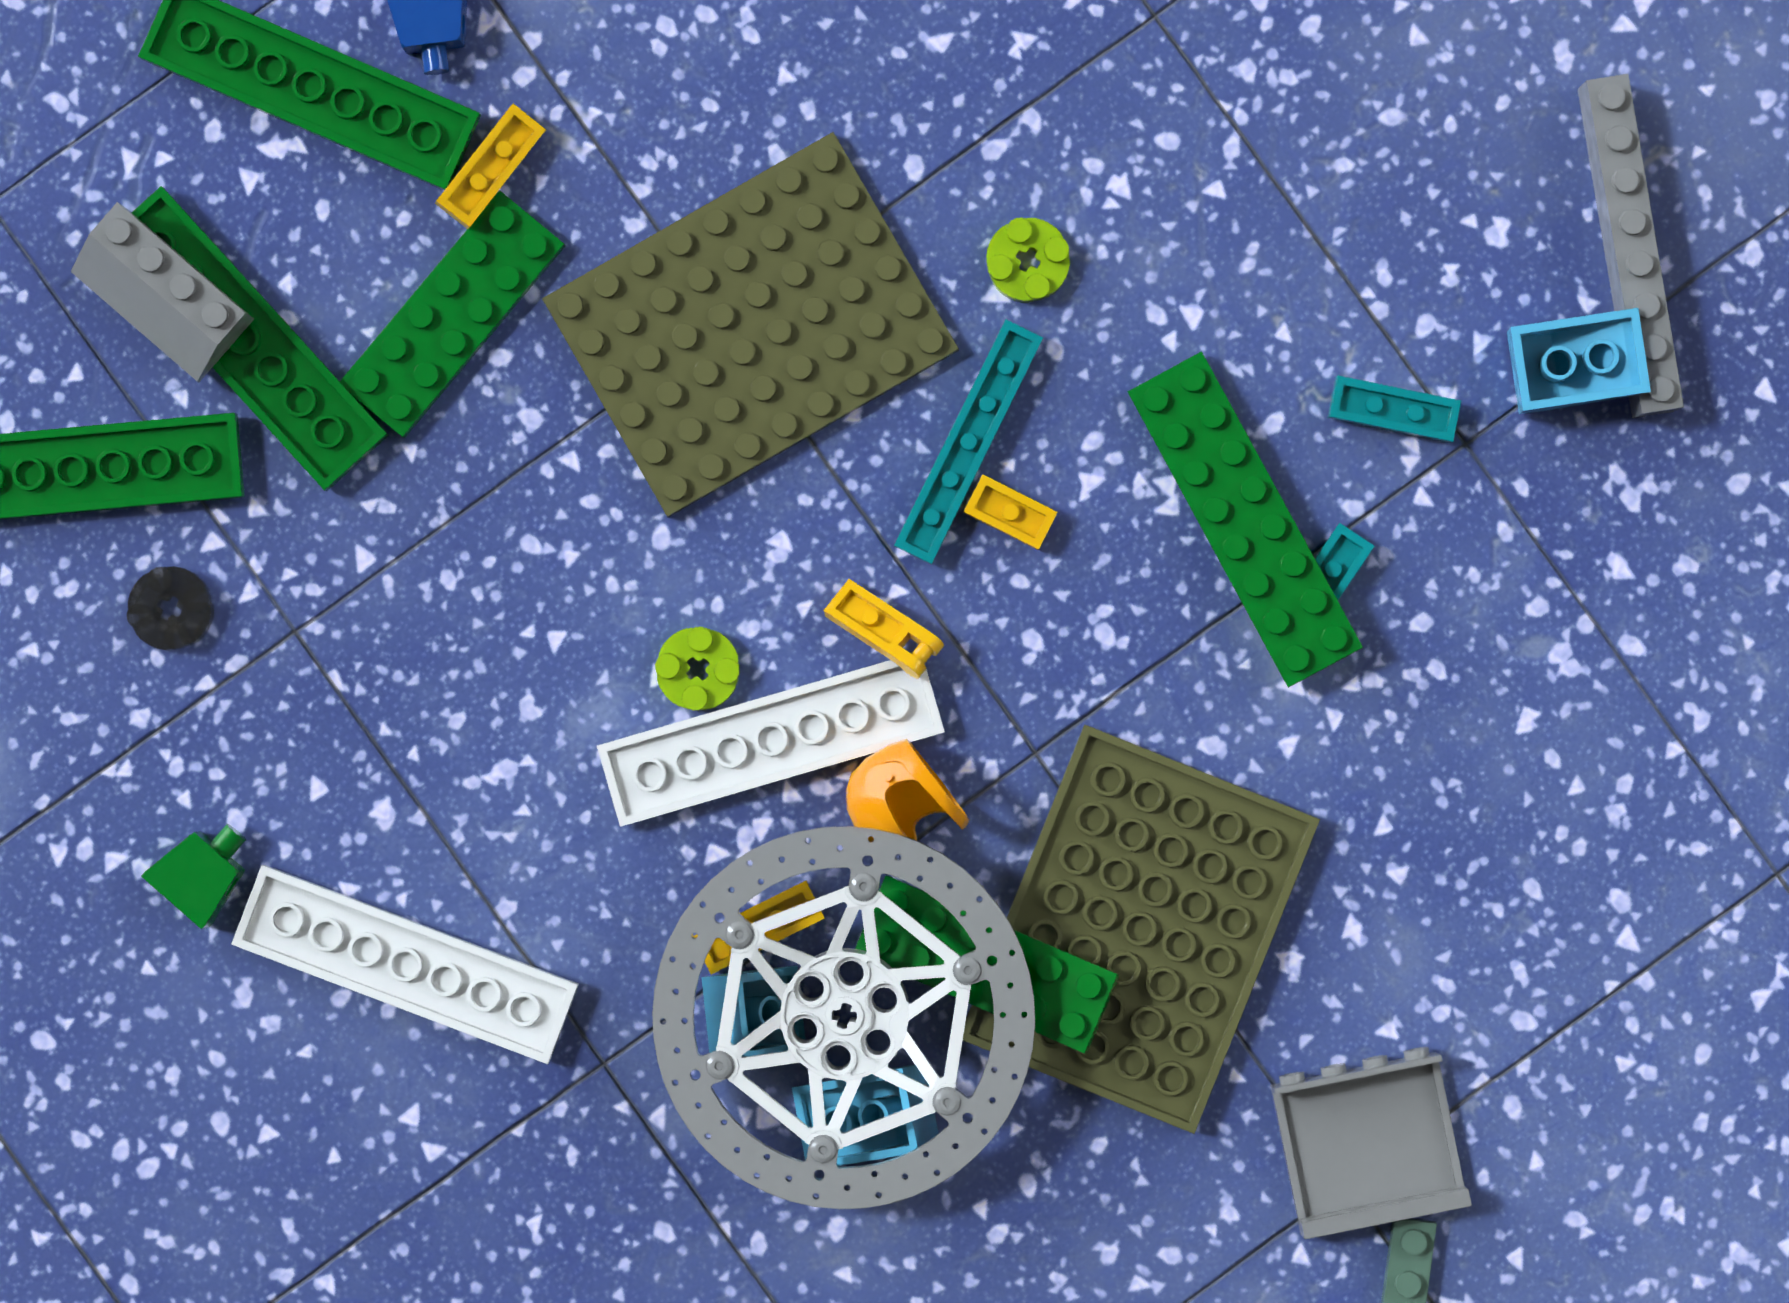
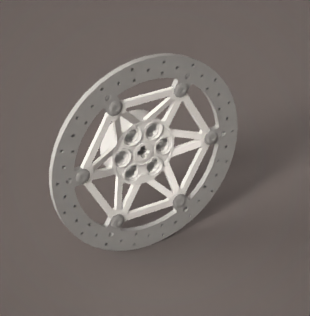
(826, 1139)

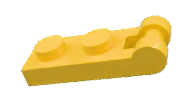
(882, 627)

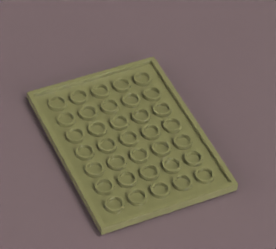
(750, 324)
(1173, 892)

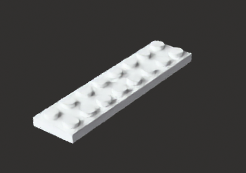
(767, 740)
(405, 964)

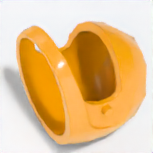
(897, 790)

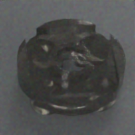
(193, 599)

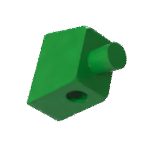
(199, 874)

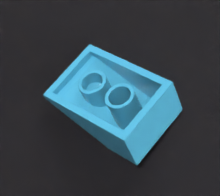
(1578, 360)
(871, 1102)

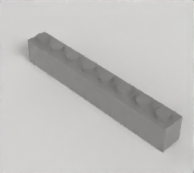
(1630, 232)

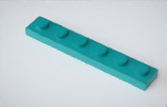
(968, 442)

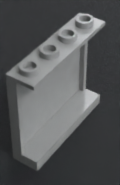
(1369, 1143)

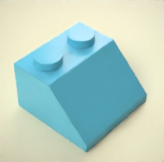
(754, 1006)

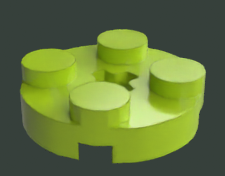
(1050, 250)
(698, 644)

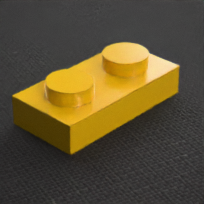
(1010, 512)

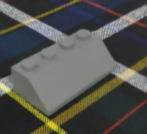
(159, 292)

